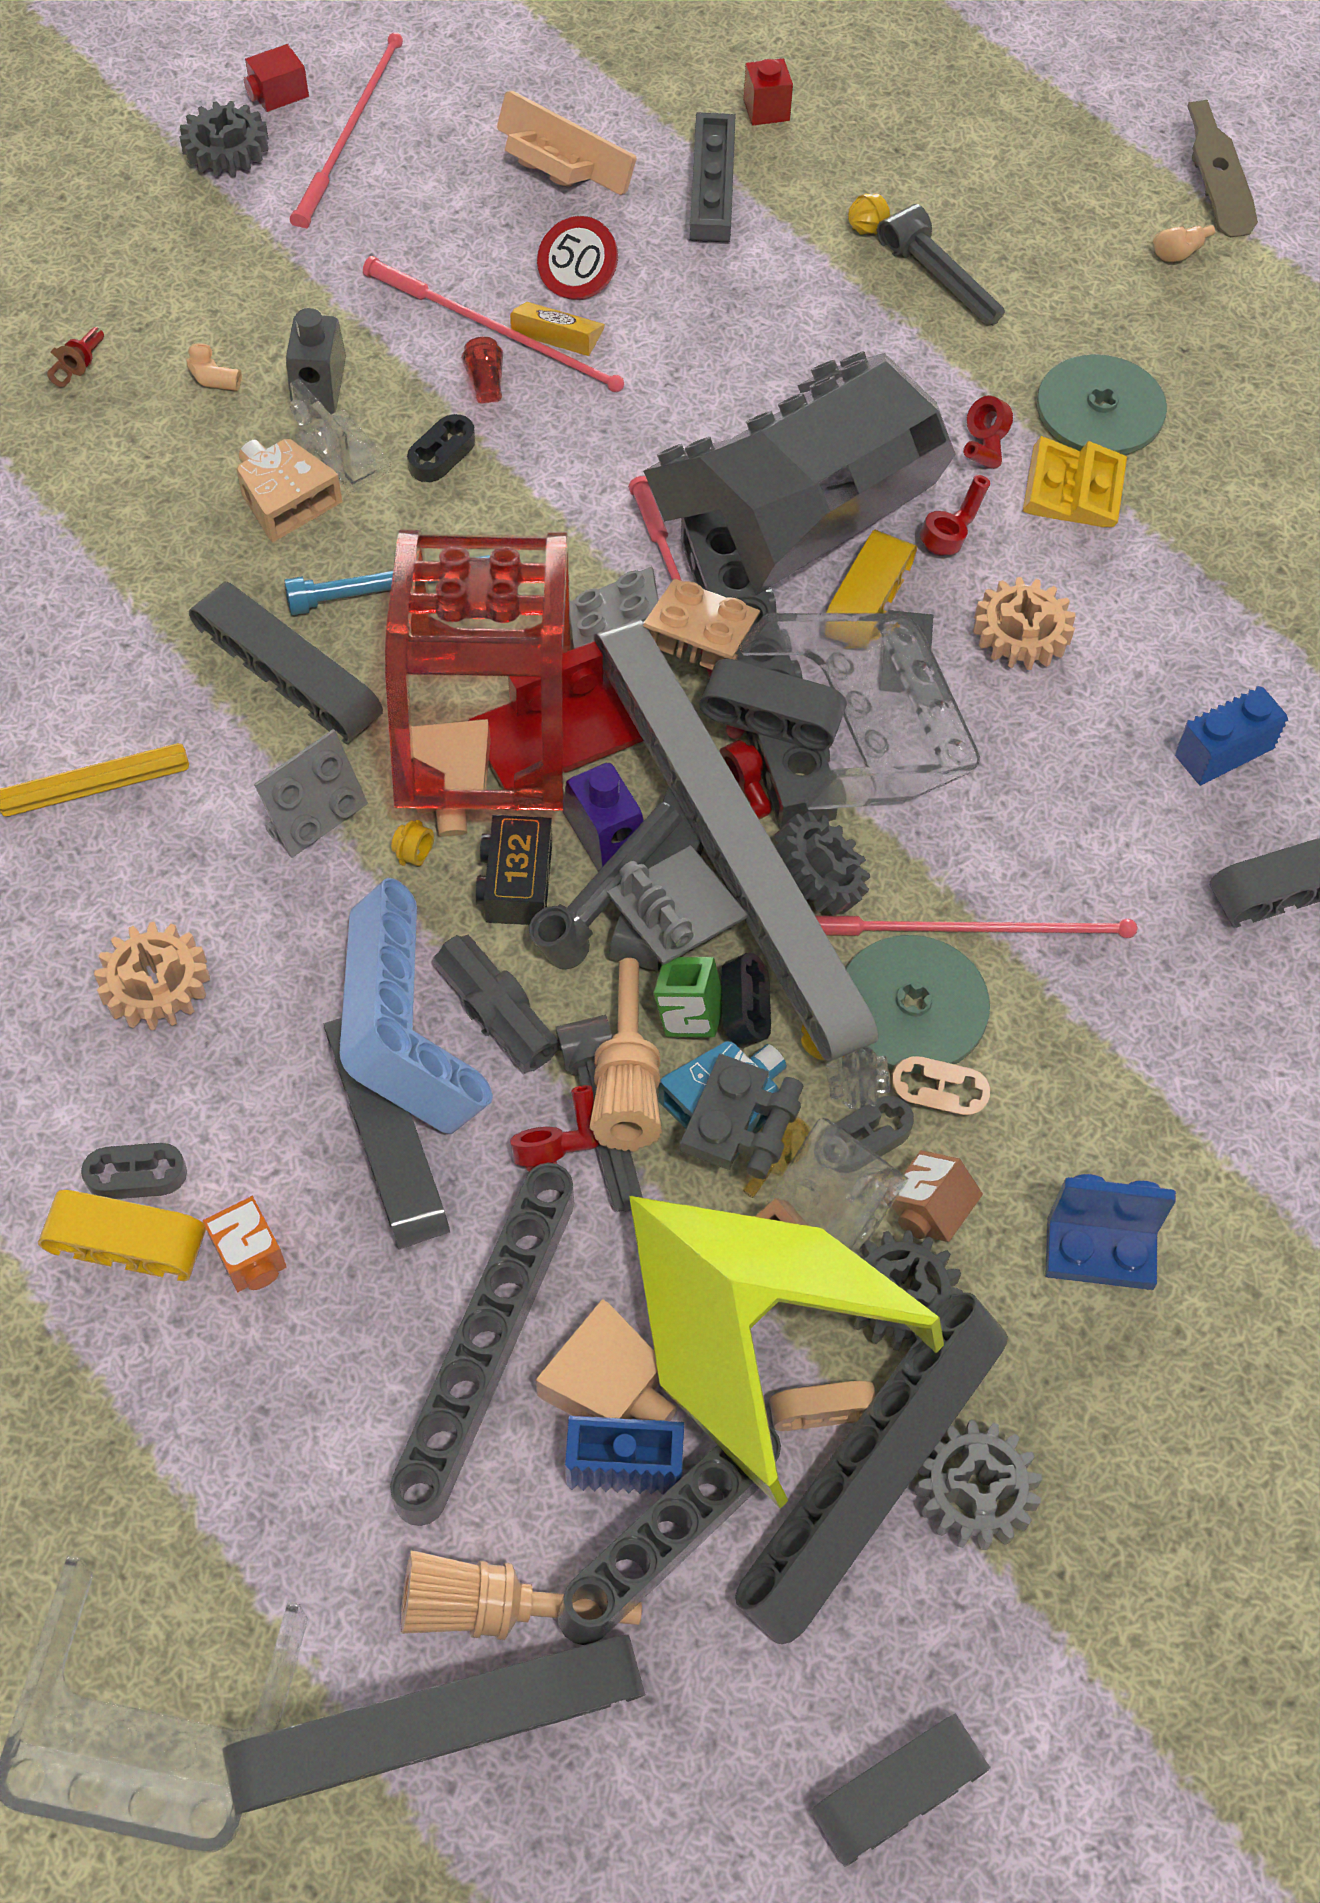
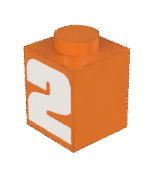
(245, 1245)

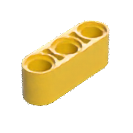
(874, 575)
(122, 1232)

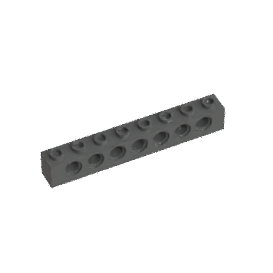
(720, 570)

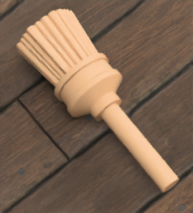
(627, 1076)
(478, 1598)

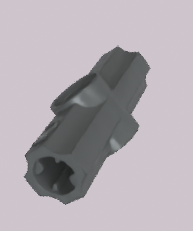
(496, 1002)

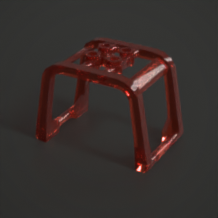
(477, 591)

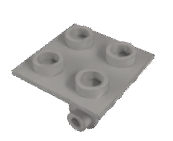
(618, 603)
(310, 794)
(675, 903)

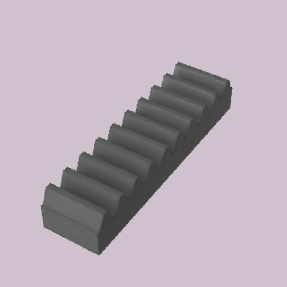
(712, 177)

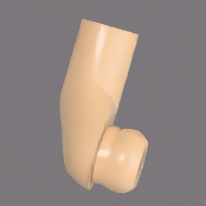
(207, 371)

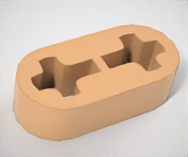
(936, 1097)
(821, 1405)

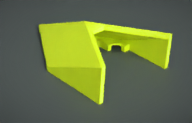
(713, 1280)

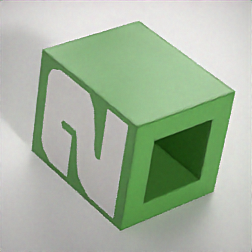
(689, 997)

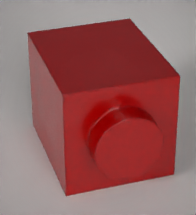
(276, 78)
(768, 91)

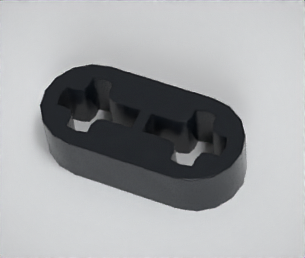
(436, 444)
(746, 1000)

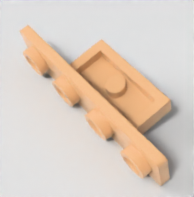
(562, 147)

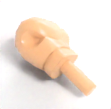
(1179, 243)

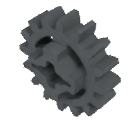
(224, 138)
(822, 862)
(911, 1261)

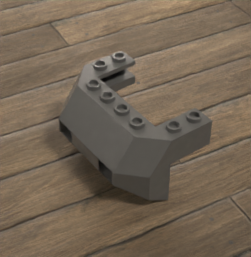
(770, 475)

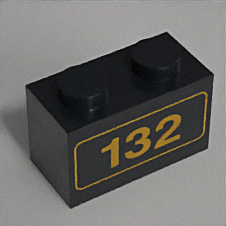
(517, 868)

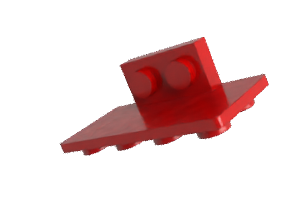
(592, 718)

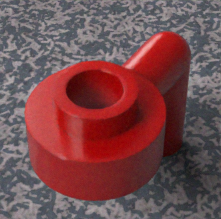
(979, 425)
(946, 532)
(746, 768)
(550, 1144)

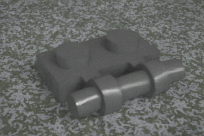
(726, 1110)

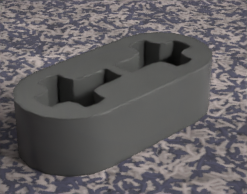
(868, 1117)
(134, 1159)

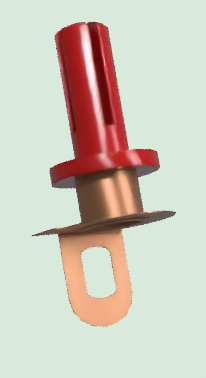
(74, 356)

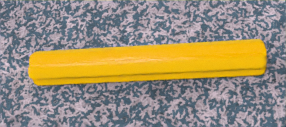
(93, 779)

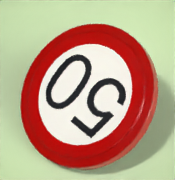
(577, 257)

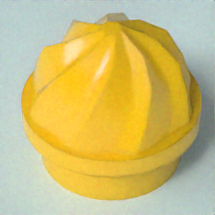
(867, 213)

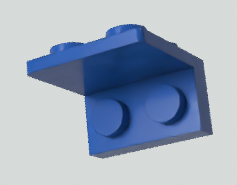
(1106, 1231)

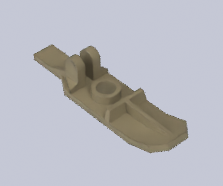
(1226, 187)

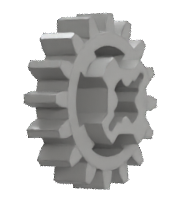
(1004, 1482)

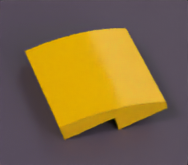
(1075, 483)

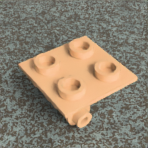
(699, 619)

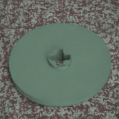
(1124, 425)
(953, 994)

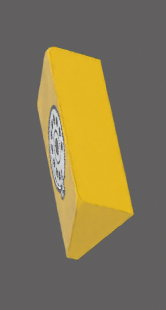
(556, 327)

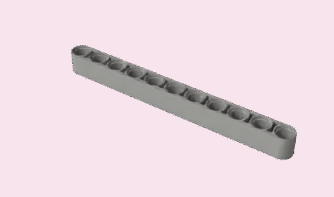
(737, 843)

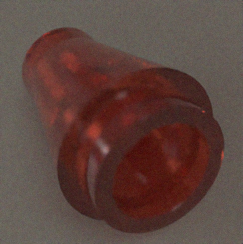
(484, 368)

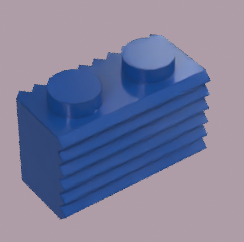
(1230, 735)
(623, 1454)

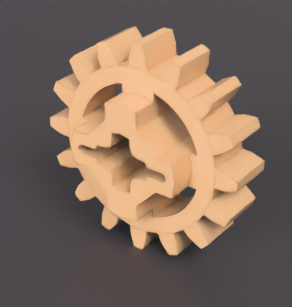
(1024, 623)
(132, 993)

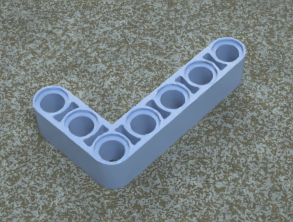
(378, 1018)

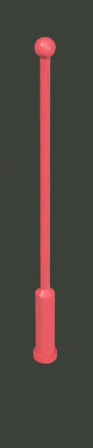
(302, 215)
(420, 290)
(656, 528)
(855, 926)

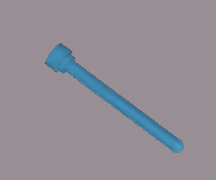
(306, 594)

